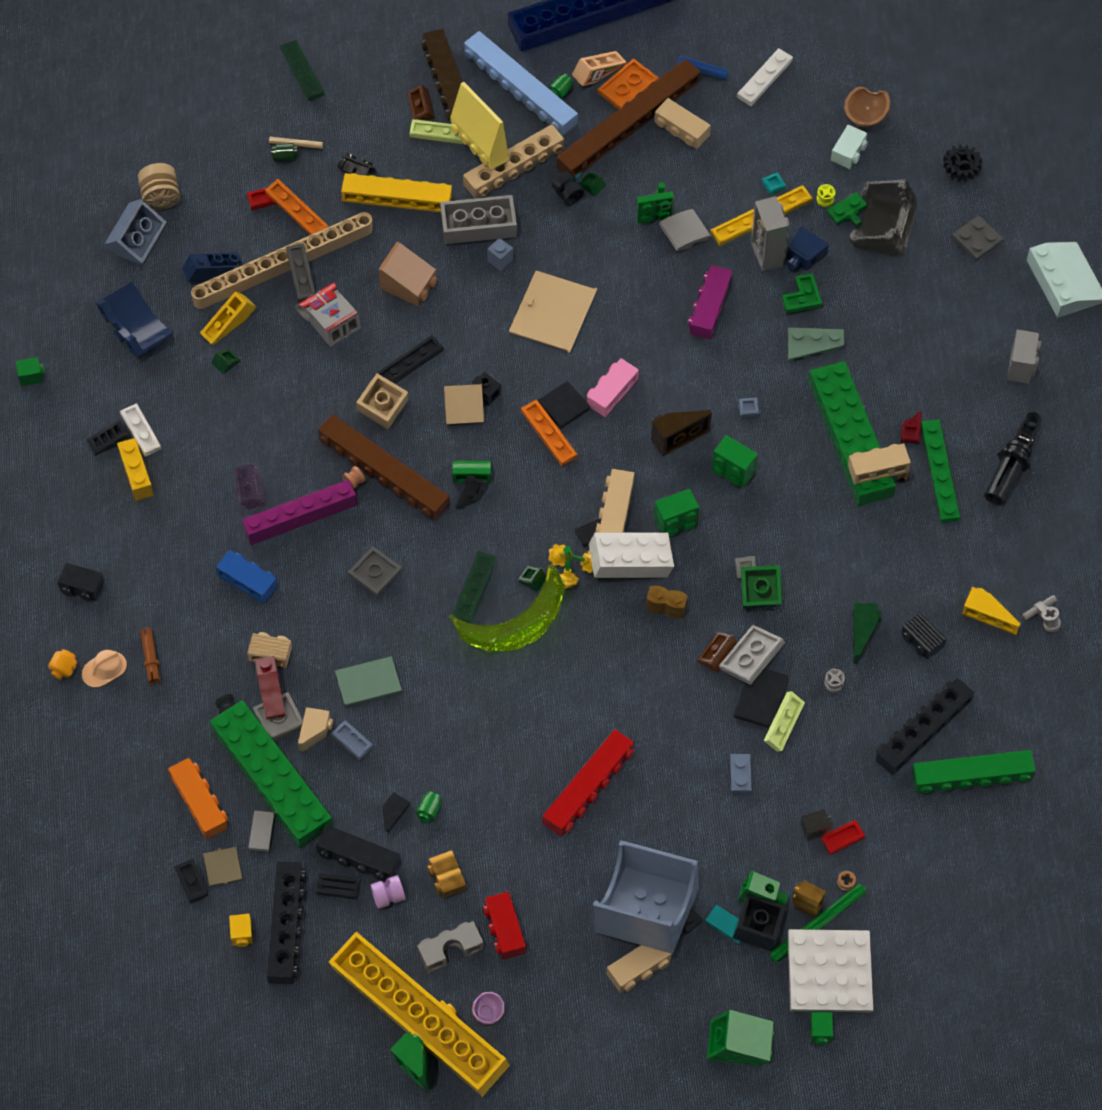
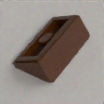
(420, 103)
(717, 651)

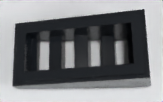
(105, 433)

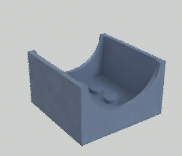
(648, 897)

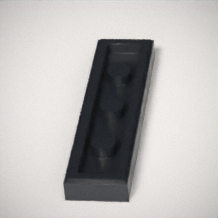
(411, 360)

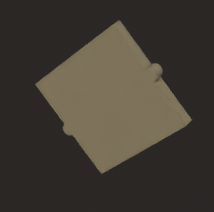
(222, 866)

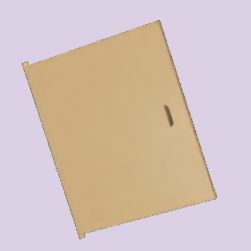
(554, 311)

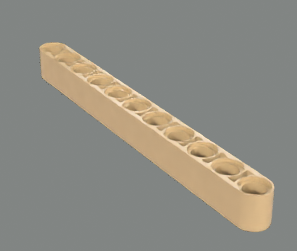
(276, 266)

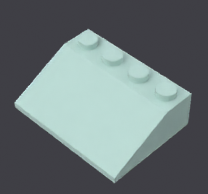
(1065, 277)

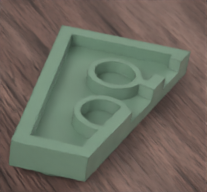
(811, 341)

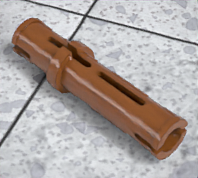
(151, 663)

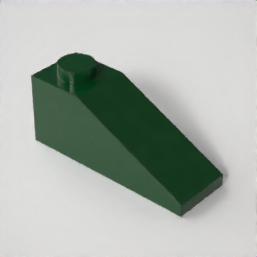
(864, 625)

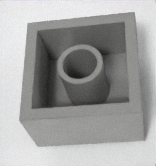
(1024, 356)

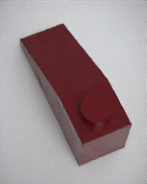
(270, 687)

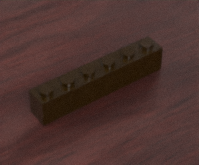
(442, 68)

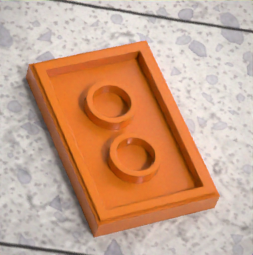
(626, 84)

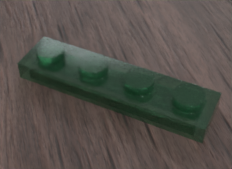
(302, 70)
(474, 586)

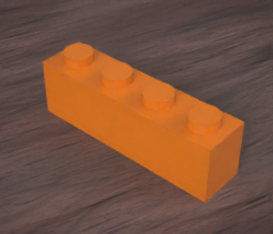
(198, 798)

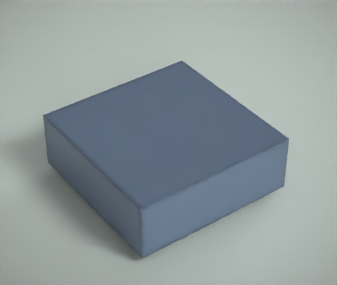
(748, 407)

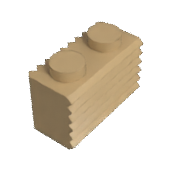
(264, 645)

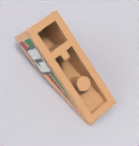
(596, 67)

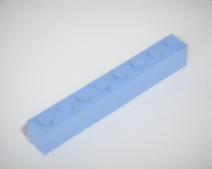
(520, 83)

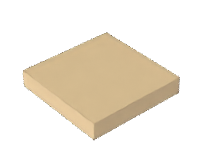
(464, 404)

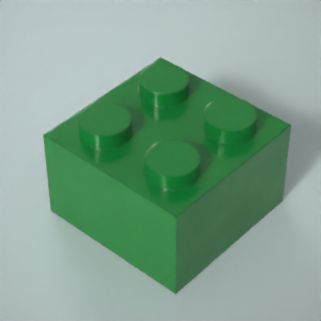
(734, 461)
(676, 513)
(761, 585)

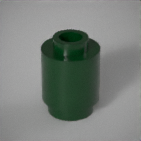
(285, 152)

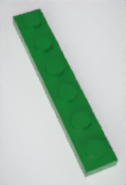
(940, 471)

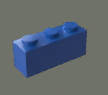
(247, 576)

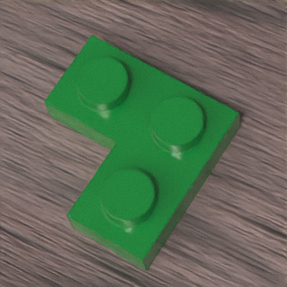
(806, 297)

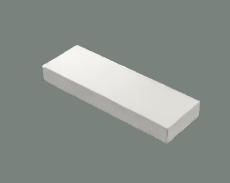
(140, 430)

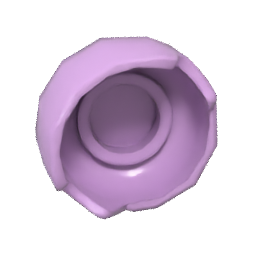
(488, 1008)

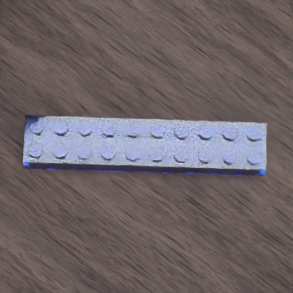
(562, 18)

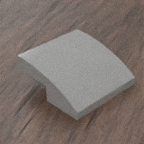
(684, 229)

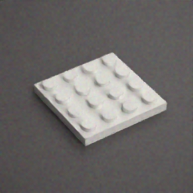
(830, 971)

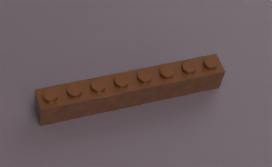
(383, 467)

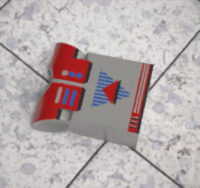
(330, 314)

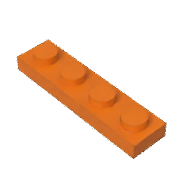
(295, 207)
(549, 433)

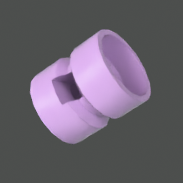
(387, 892)

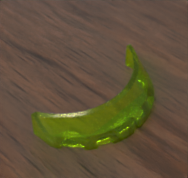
(521, 629)

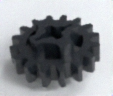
(962, 162)

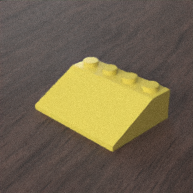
(479, 128)

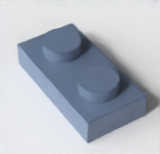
(740, 773)

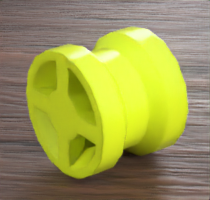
(823, 191)

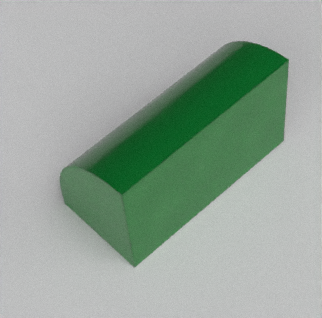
(477, 469)

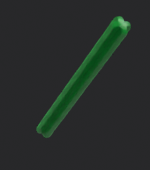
(823, 918)

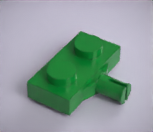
(847, 210)

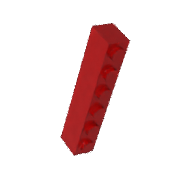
(588, 782)

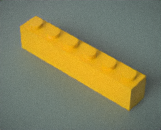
(395, 192)

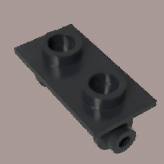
(350, 163)

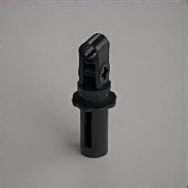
(1015, 456)

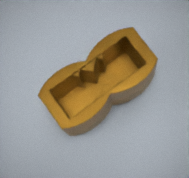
(669, 602)
(447, 874)
(808, 898)

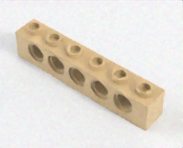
(540, 146)

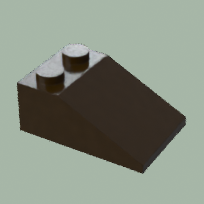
(679, 429)

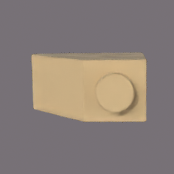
(314, 727)

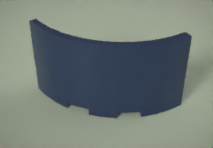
(133, 319)

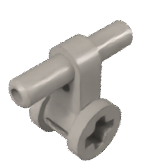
(1048, 614)

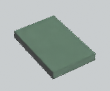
(368, 681)

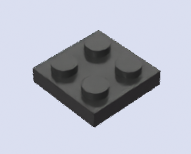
(977, 238)
(375, 571)

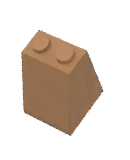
(406, 275)

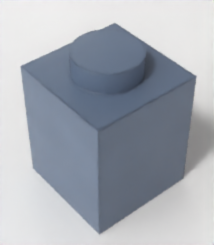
(500, 254)

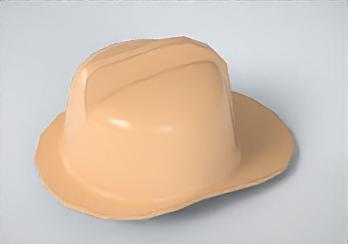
(104, 668)

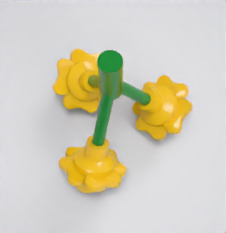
(563, 554)

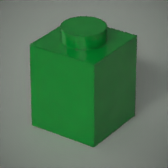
(30, 371)
(821, 1028)

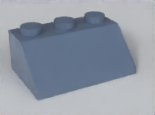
(135, 232)

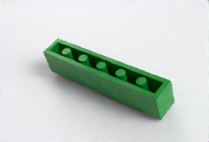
(973, 771)

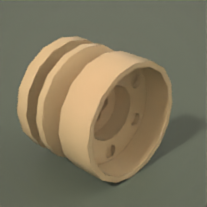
(159, 186)

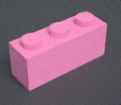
(612, 387)

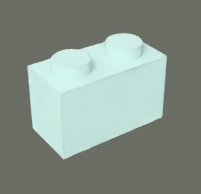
(849, 146)

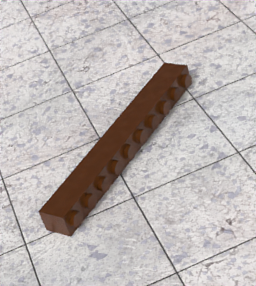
(628, 118)

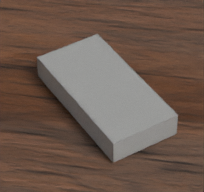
(261, 831)

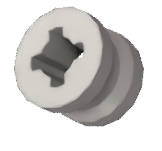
(834, 675)

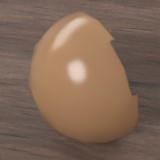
(866, 107)

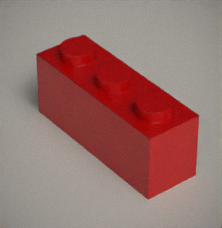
(504, 926)

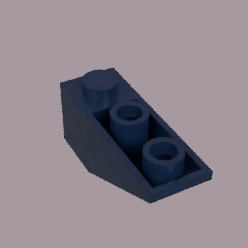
(210, 265)

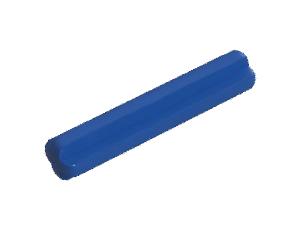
(707, 68)

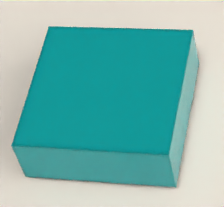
(773, 183)

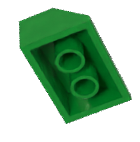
(413, 1059)

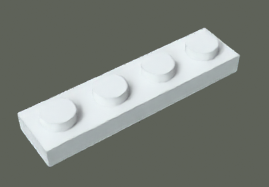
(764, 77)

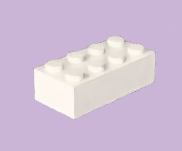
(631, 555)

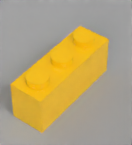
(135, 469)

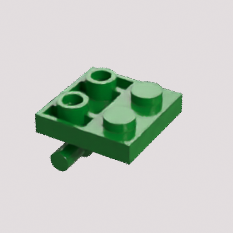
(655, 206)

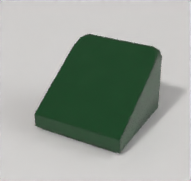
(592, 183)
(225, 360)
(532, 578)

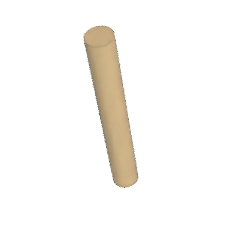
(300, 143)

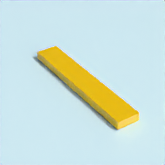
(743, 224)

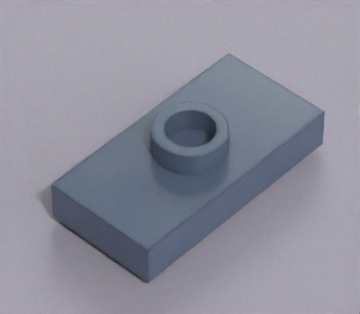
(352, 740)

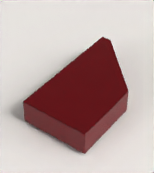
(911, 429)

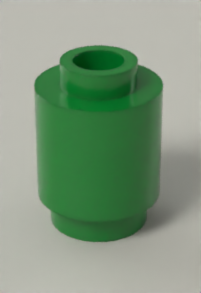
(561, 85)
(428, 807)

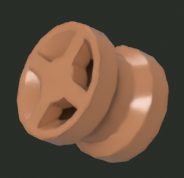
(355, 477)

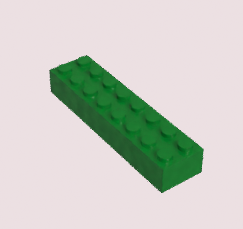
(848, 426)
(271, 773)

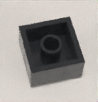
(758, 922)

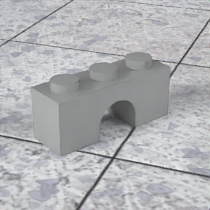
(464, 937)

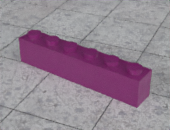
(299, 512)

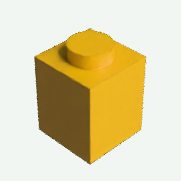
(241, 930)

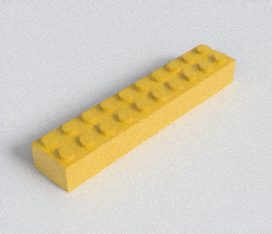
(419, 1014)

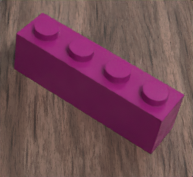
(710, 302)

